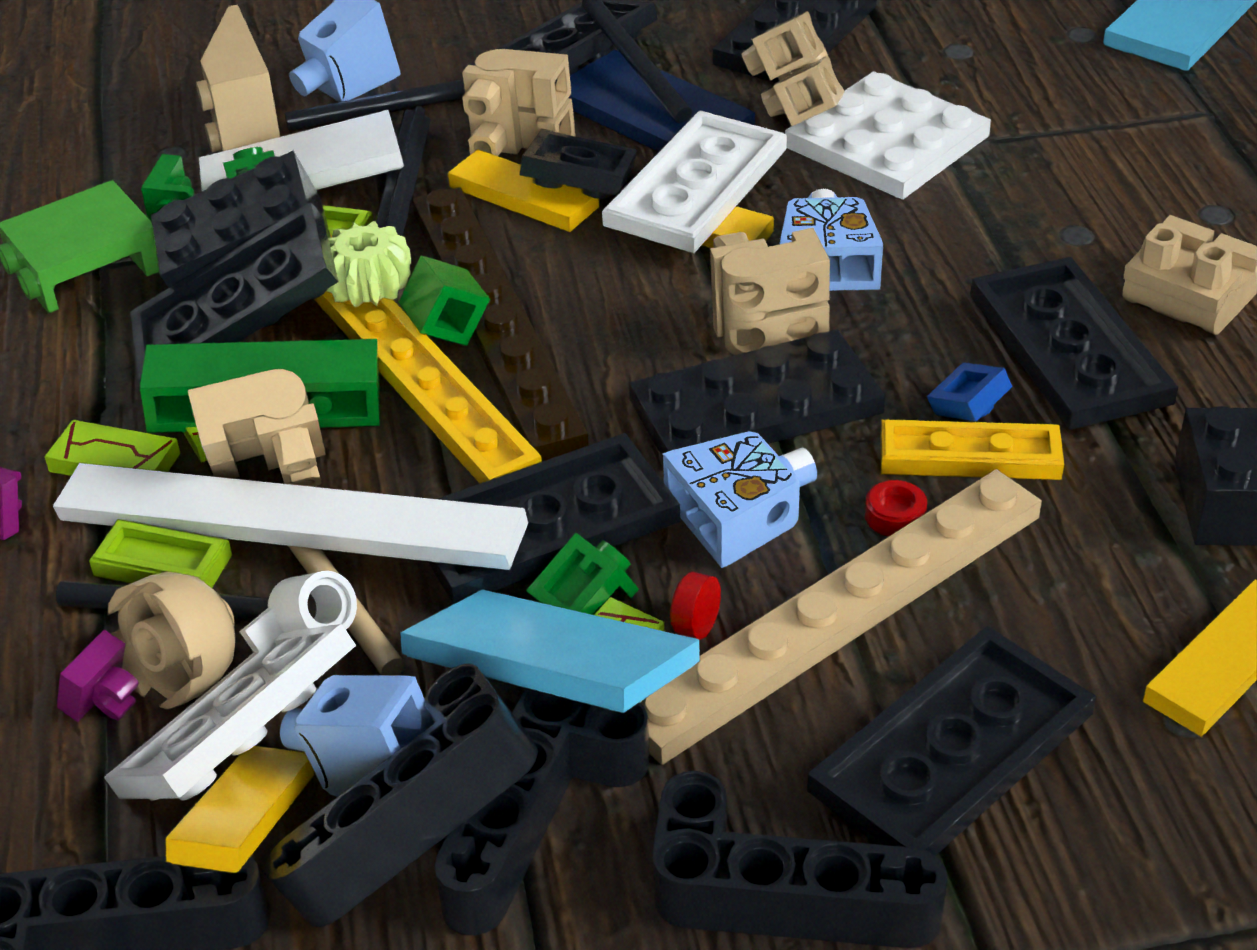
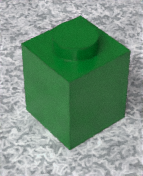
(444, 300)

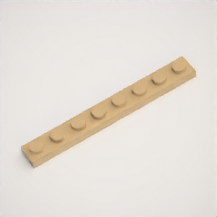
(834, 612)

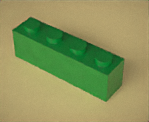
(337, 377)

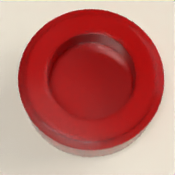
(894, 506)
(695, 605)

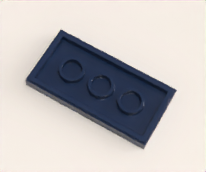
(621, 101)

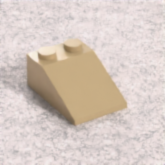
(236, 87)

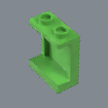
(74, 239)

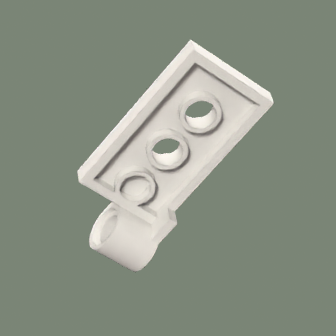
(231, 716)

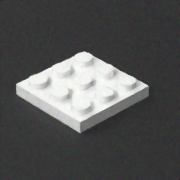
(889, 134)

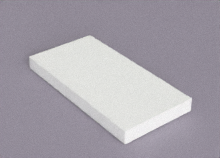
(327, 153)
(695, 181)

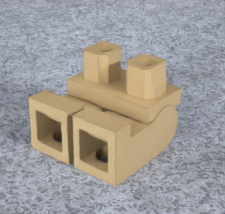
(802, 66)
(514, 97)
(1191, 275)
(769, 292)
(259, 417)

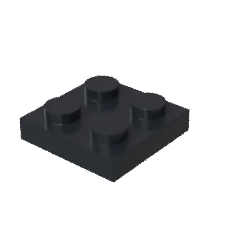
(578, 162)

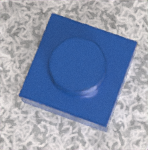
(969, 391)

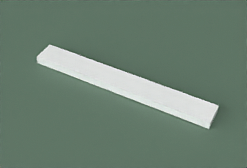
(297, 515)

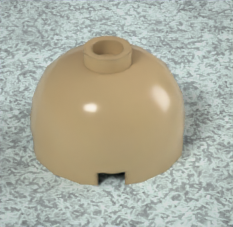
(174, 635)

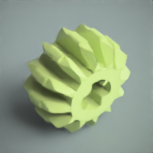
(369, 263)

